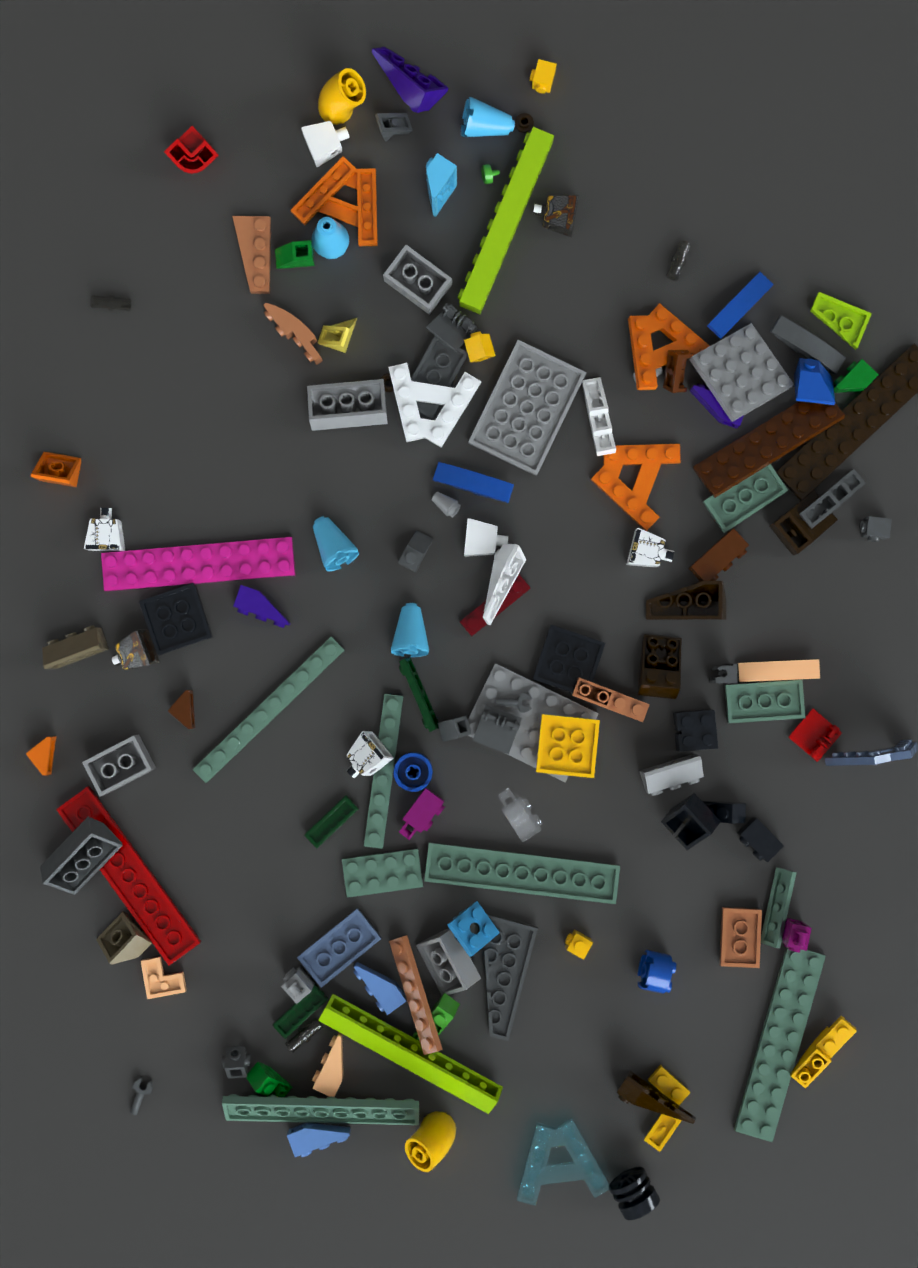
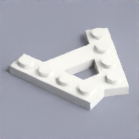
(454, 401)

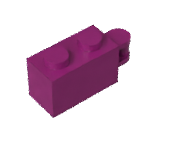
(422, 812)
(796, 935)

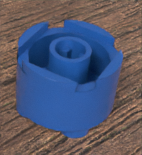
(417, 761)
(656, 972)

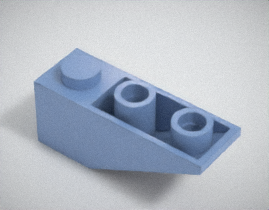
(384, 989)
(312, 1136)

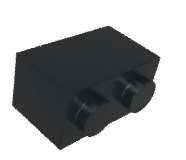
(760, 840)

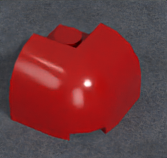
(191, 152)

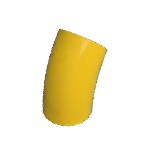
(341, 96)
(431, 1141)

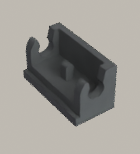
(727, 674)

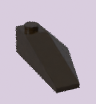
(696, 602)
(646, 1096)

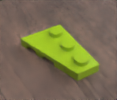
(842, 318)

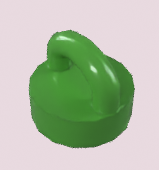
(488, 173)

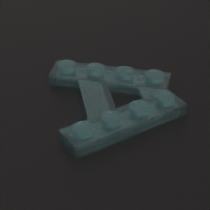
(539, 1173)

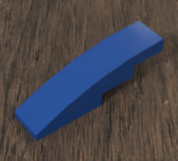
(740, 305)
(473, 482)

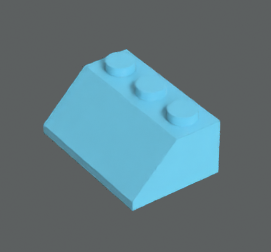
(440, 181)

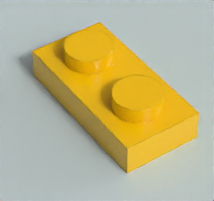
(668, 1085)
(661, 1131)

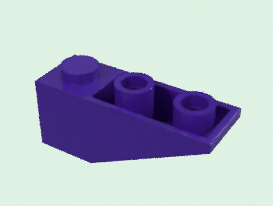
(708, 400)
(257, 603)

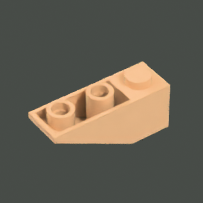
(331, 1074)

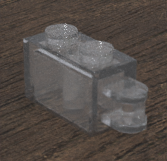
(520, 816)

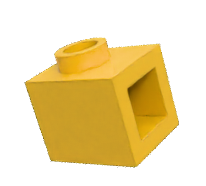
(543, 76)
(479, 347)
(578, 944)

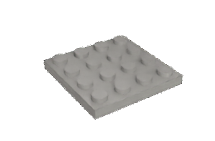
(741, 372)

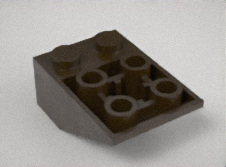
(793, 529)
(660, 667)

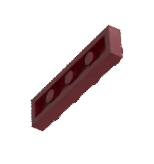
(475, 621)

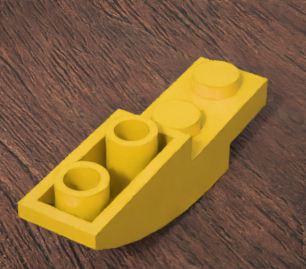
(821, 1051)

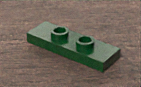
(331, 821)
(299, 1012)

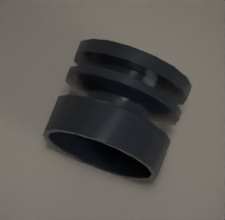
(634, 1193)

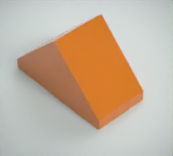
(43, 755)

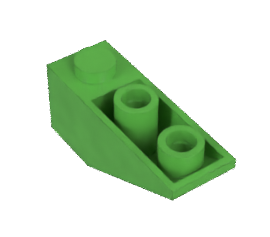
(442, 1013)

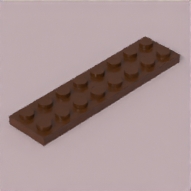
(765, 445)

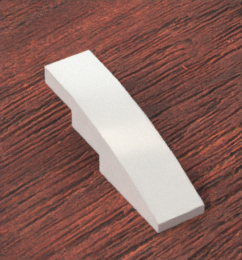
(598, 416)

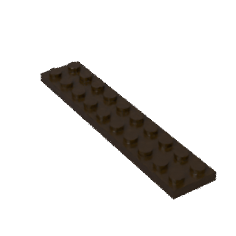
(861, 420)

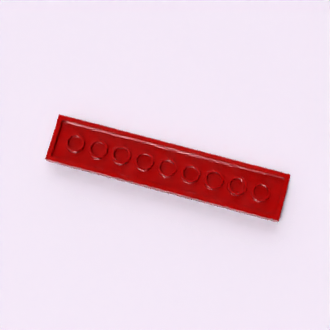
(135, 883)

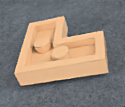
(159, 984)

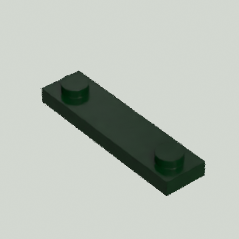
(409, 671)

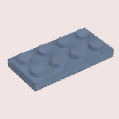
(339, 947)

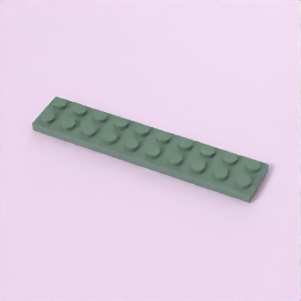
(522, 873)
(779, 1044)
(321, 1110)

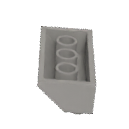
(347, 404)

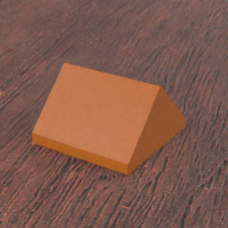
(57, 469)

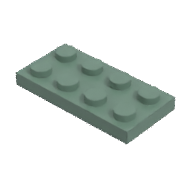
(745, 498)
(764, 701)
(382, 872)

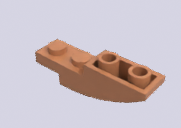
(291, 326)
(610, 699)

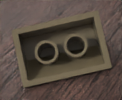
(74, 648)

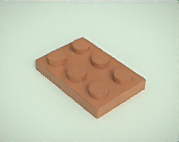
(740, 937)

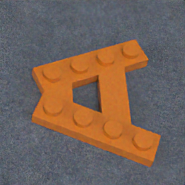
(321, 200)
(647, 360)
(635, 500)

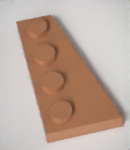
(255, 248)

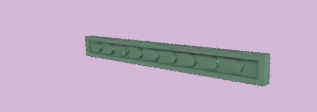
(268, 709)

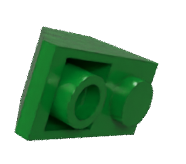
(295, 255)
(857, 378)
(267, 1081)

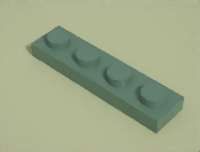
(778, 907)

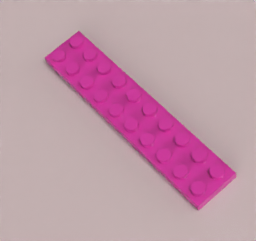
(198, 564)

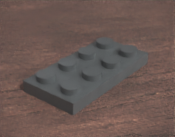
(438, 367)

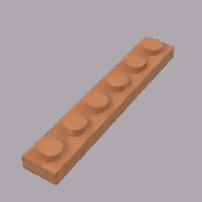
(415, 995)

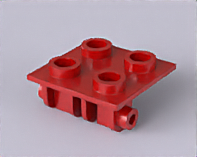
(815, 735)

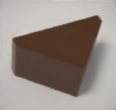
(184, 709)

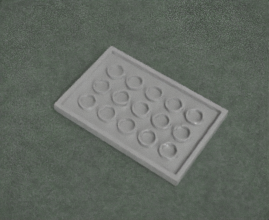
(527, 407)
(507, 684)

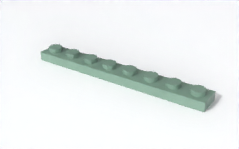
(383, 778)

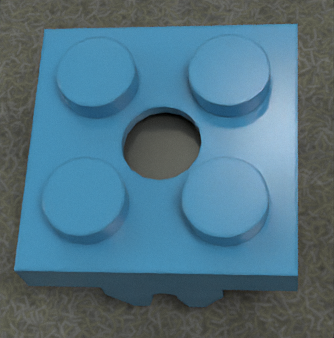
(473, 928)

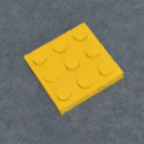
(567, 746)

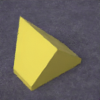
(337, 335)

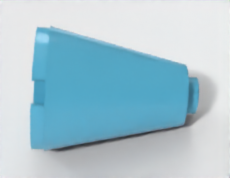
(485, 120)
(330, 238)
(333, 544)
(410, 633)

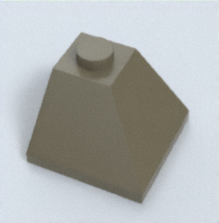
(123, 940)

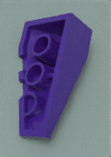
(413, 87)

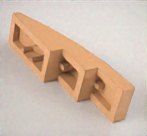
(779, 670)

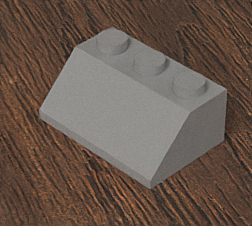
(672, 774)
(448, 963)

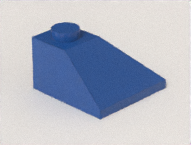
(813, 383)

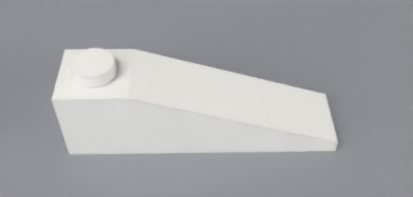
(505, 569)

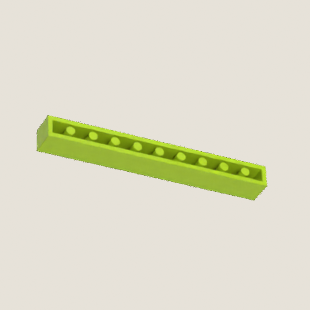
(506, 220)
(408, 1053)

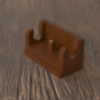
(675, 370)

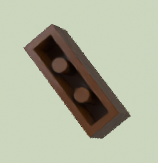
(719, 556)

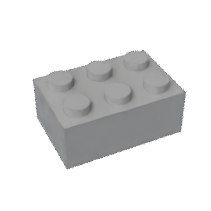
(417, 279)
(119, 765)

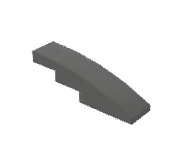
(807, 343)
(832, 498)

